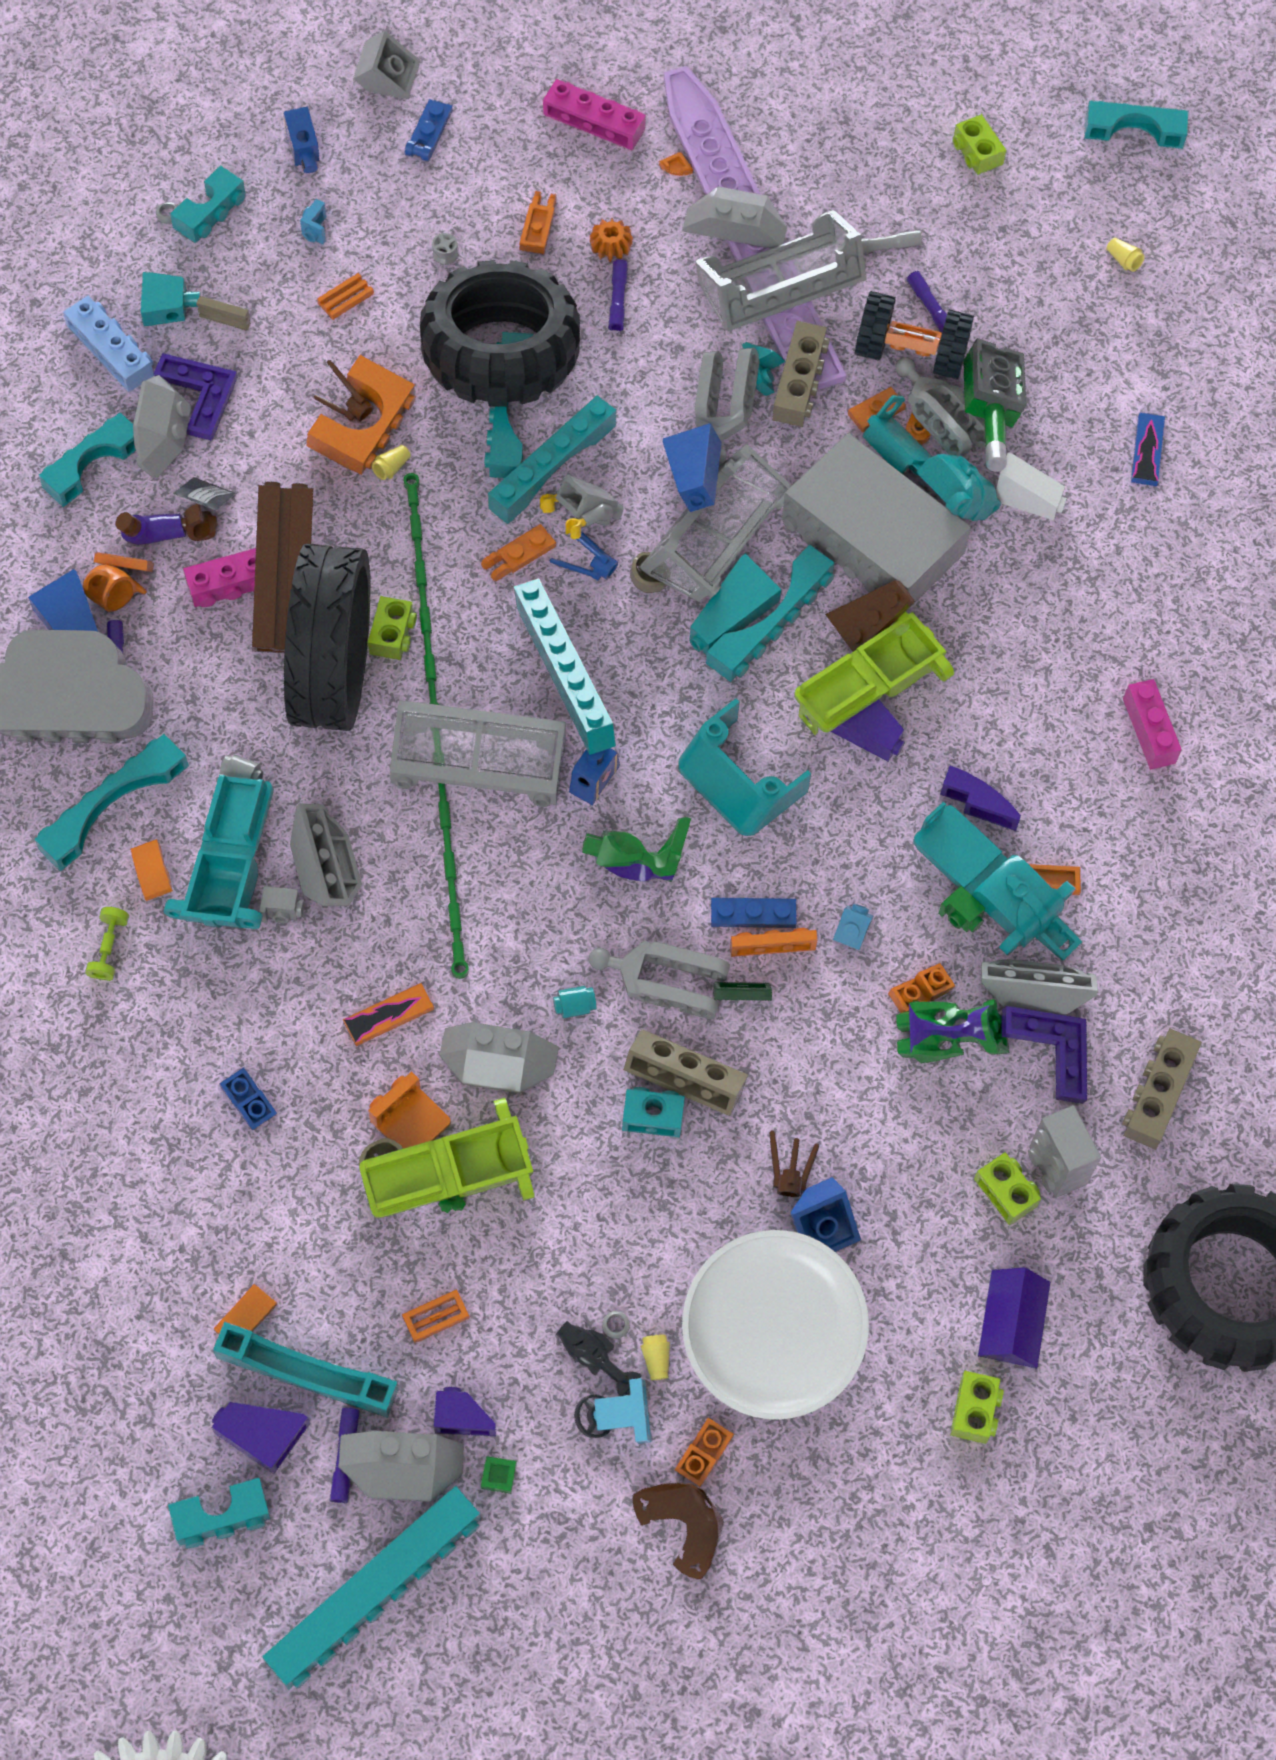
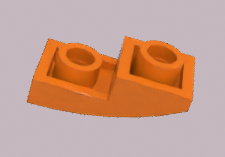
(151, 870)
(924, 987)
(704, 1452)

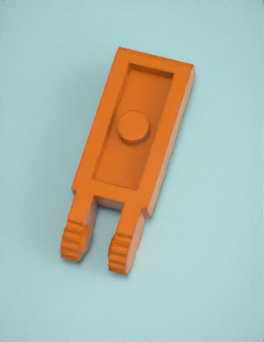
(538, 224)
(519, 552)

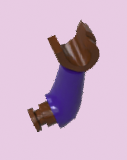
(161, 527)

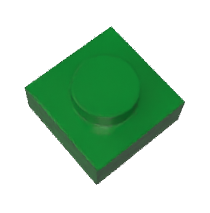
(498, 1474)

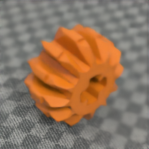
(611, 239)

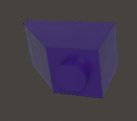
(460, 1414)

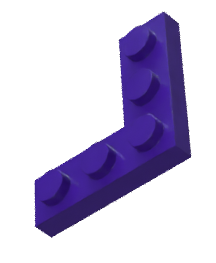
(215, 387)
(1070, 1043)

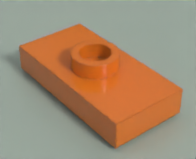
(871, 406)

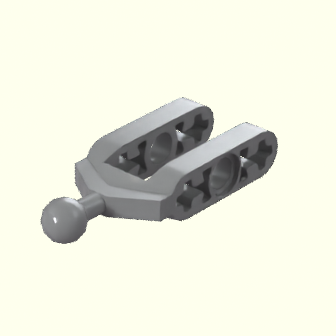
(742, 393)
(948, 408)
(671, 957)

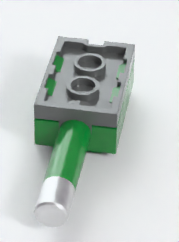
(994, 392)

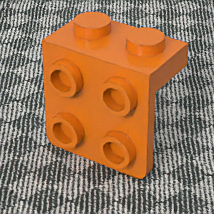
(408, 1113)

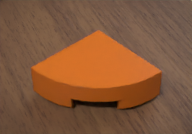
(676, 164)

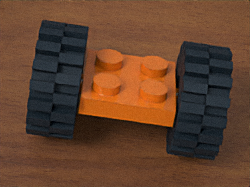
(876, 331)

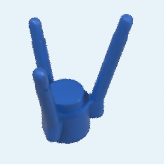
(602, 564)

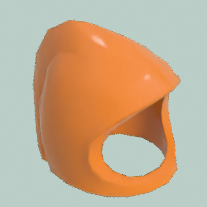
(112, 581)

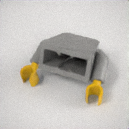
(585, 502)

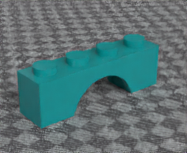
(1165, 125)
(63, 477)

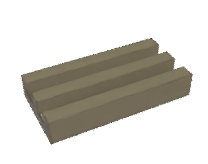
(223, 313)

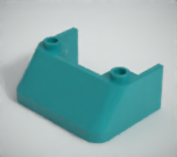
(726, 787)

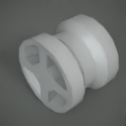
(446, 242)

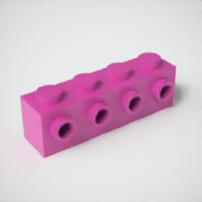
(594, 114)
(221, 578)

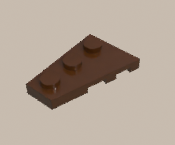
(870, 613)

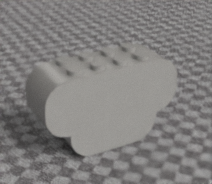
(71, 689)

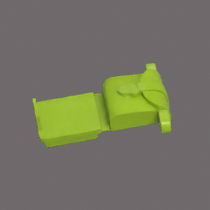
(876, 668)
(450, 1167)

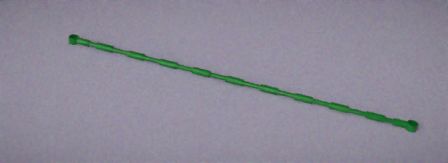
(430, 674)

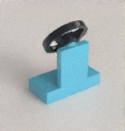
(617, 1413)

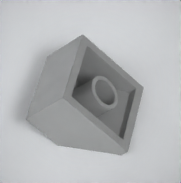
(386, 67)

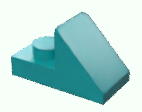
(767, 361)

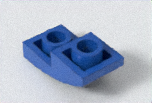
(248, 1099)

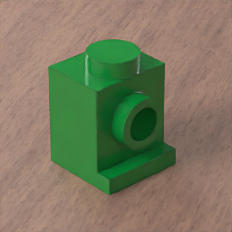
(963, 910)

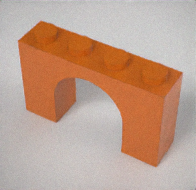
(355, 447)

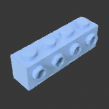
(109, 343)

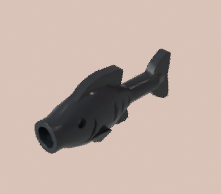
(592, 1351)

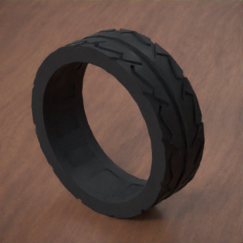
(327, 637)

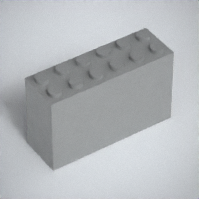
(874, 520)

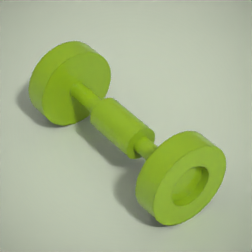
(101, 970)

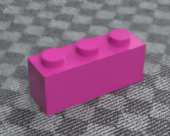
(1152, 724)

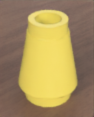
(1126, 254)
(390, 462)
(656, 1356)

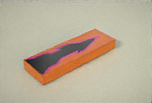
(388, 1014)

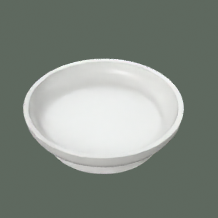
(775, 1324)

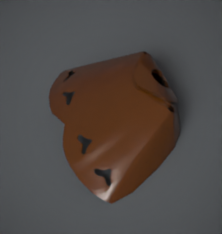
(686, 1504)

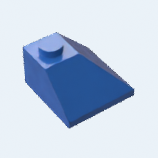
(826, 1215)

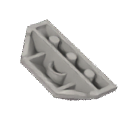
(736, 218)
(159, 425)
(323, 857)
(1038, 985)
(497, 1056)
(400, 1464)

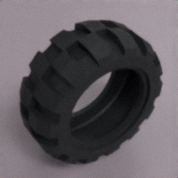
(500, 370)
(1173, 1295)

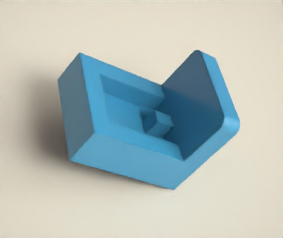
(311, 222)
(853, 926)

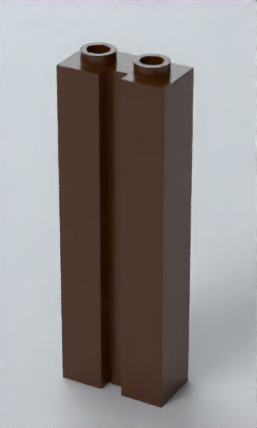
(282, 530)

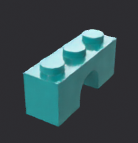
(197, 219)
(246, 1510)

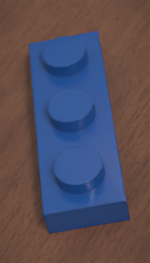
(753, 912)

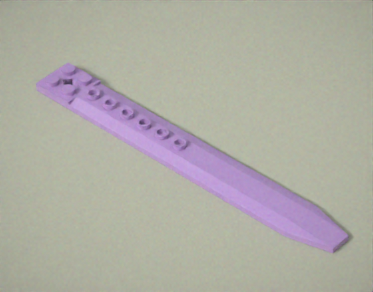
(721, 164)

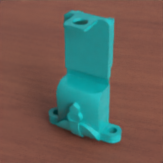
(950, 476)
(225, 863)
(1003, 885)

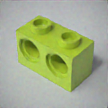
(979, 144)
(387, 628)
(1001, 1192)
(970, 1406)

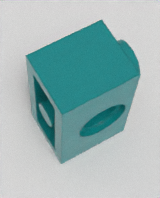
(664, 1124)

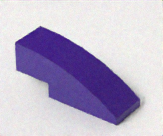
(980, 799)

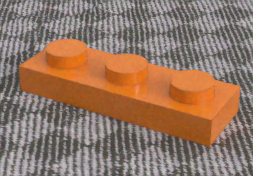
(773, 942)

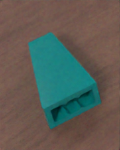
(738, 603)

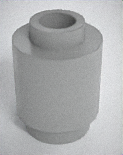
(240, 768)

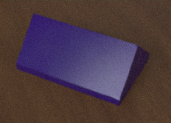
(1014, 1317)

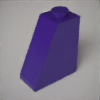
(874, 731)
(260, 1432)

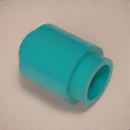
(575, 1001)

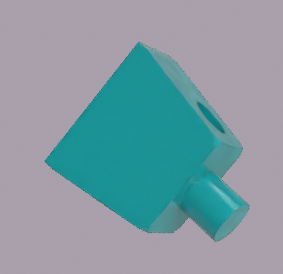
(165, 299)

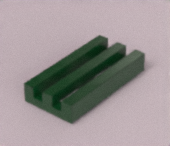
(742, 991)

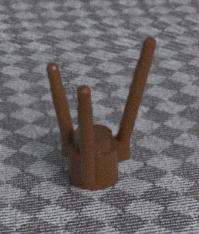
(357, 405)
(790, 1182)

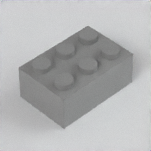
(1064, 1152)

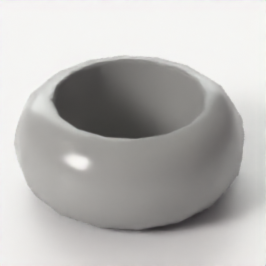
(164, 219)
(615, 1335)

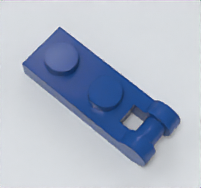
(429, 130)

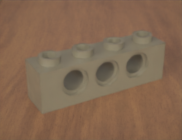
(792, 408)
(1182, 1052)
(685, 1072)

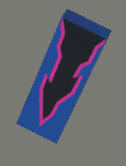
(1147, 449)

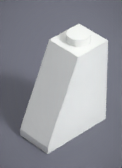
(1029, 489)

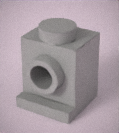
(281, 904)

